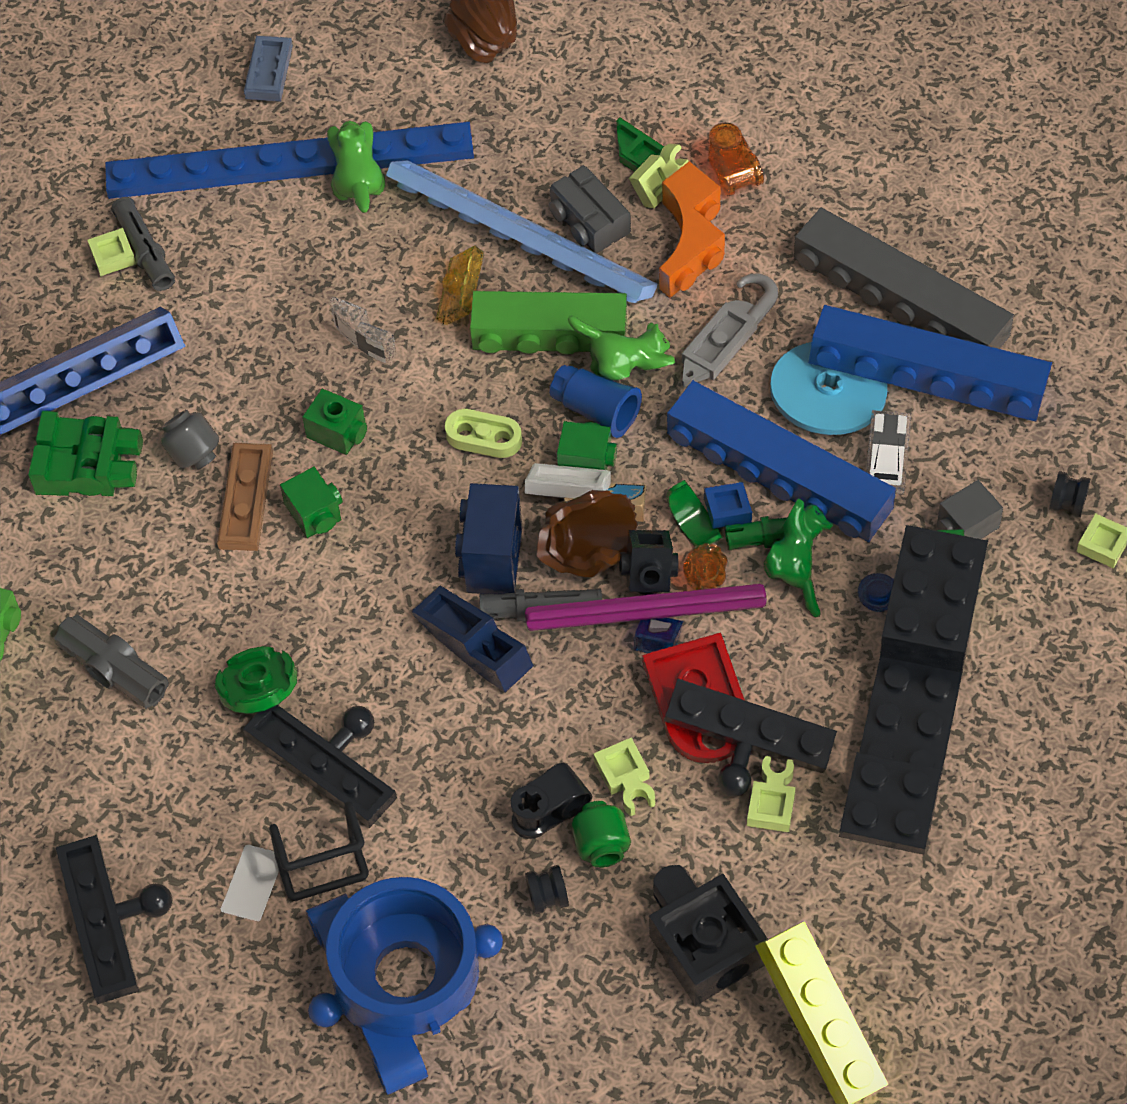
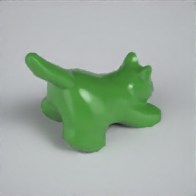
(356, 170)
(617, 355)

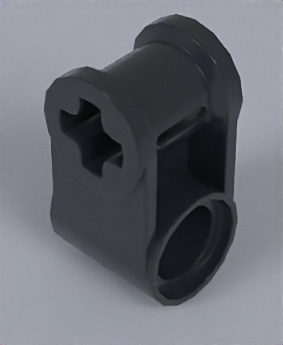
(548, 799)

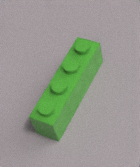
(540, 320)

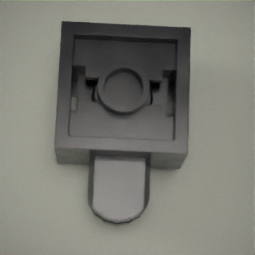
(701, 932)

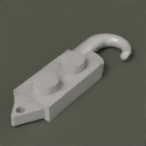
(727, 332)

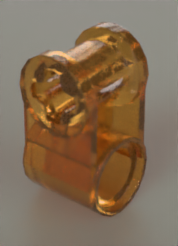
(732, 159)

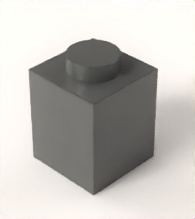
(972, 510)

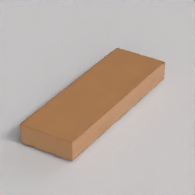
(245, 497)

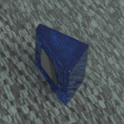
(657, 634)

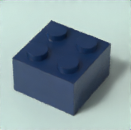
(490, 539)

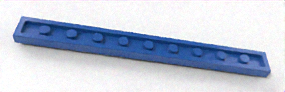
(279, 161)

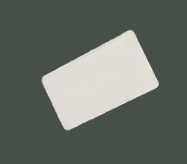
(251, 883)

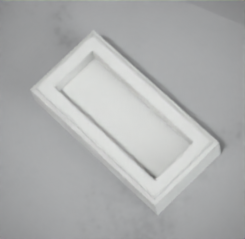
(565, 480)

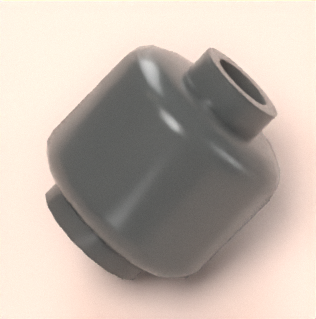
(189, 439)

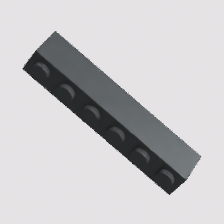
(898, 282)

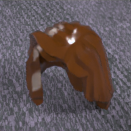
(482, 26)
(586, 533)

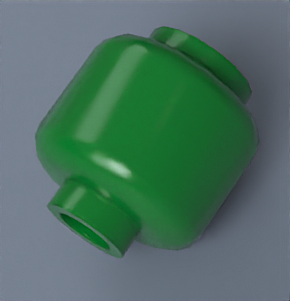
(601, 834)

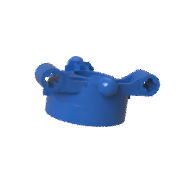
(371, 925)

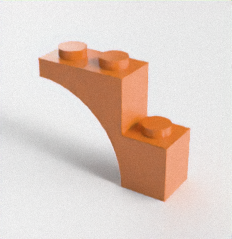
(693, 203)

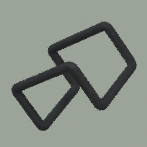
(357, 843)

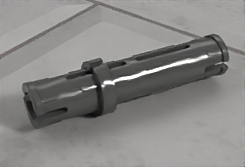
(148, 253)
(515, 604)

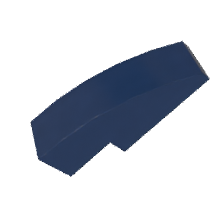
(474, 638)

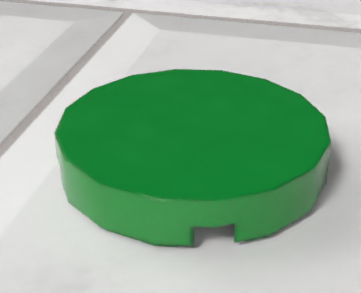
(256, 680)

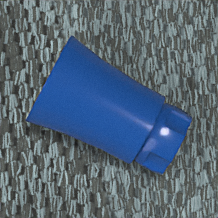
(597, 398)

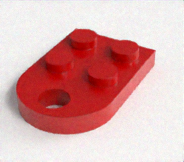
(700, 663)

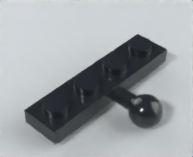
(750, 729)
(322, 761)
(100, 918)

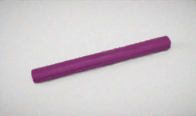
(645, 607)

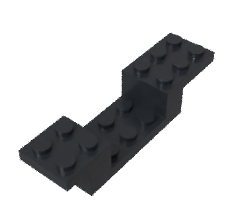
(914, 690)

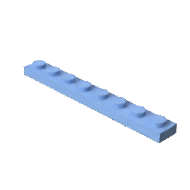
(509, 225)

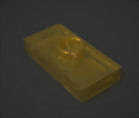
(459, 285)

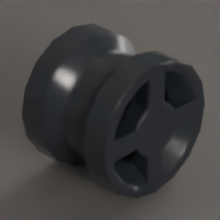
(1069, 494)
(547, 889)

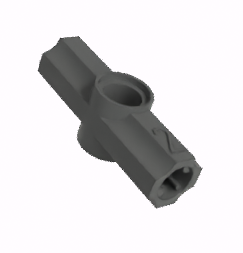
(111, 661)

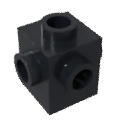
(648, 561)

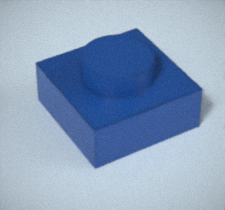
(727, 505)

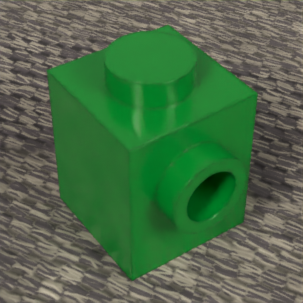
(335, 422)
(586, 446)
(312, 502)

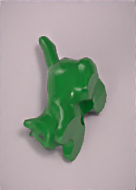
(792, 556)

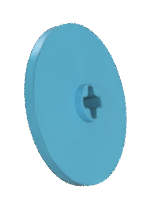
(803, 401)

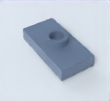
(268, 68)

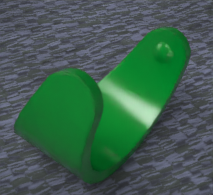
(691, 515)

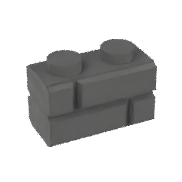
(589, 210)

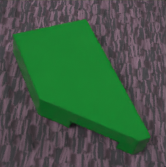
(634, 145)

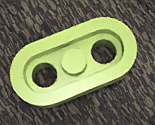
(485, 432)

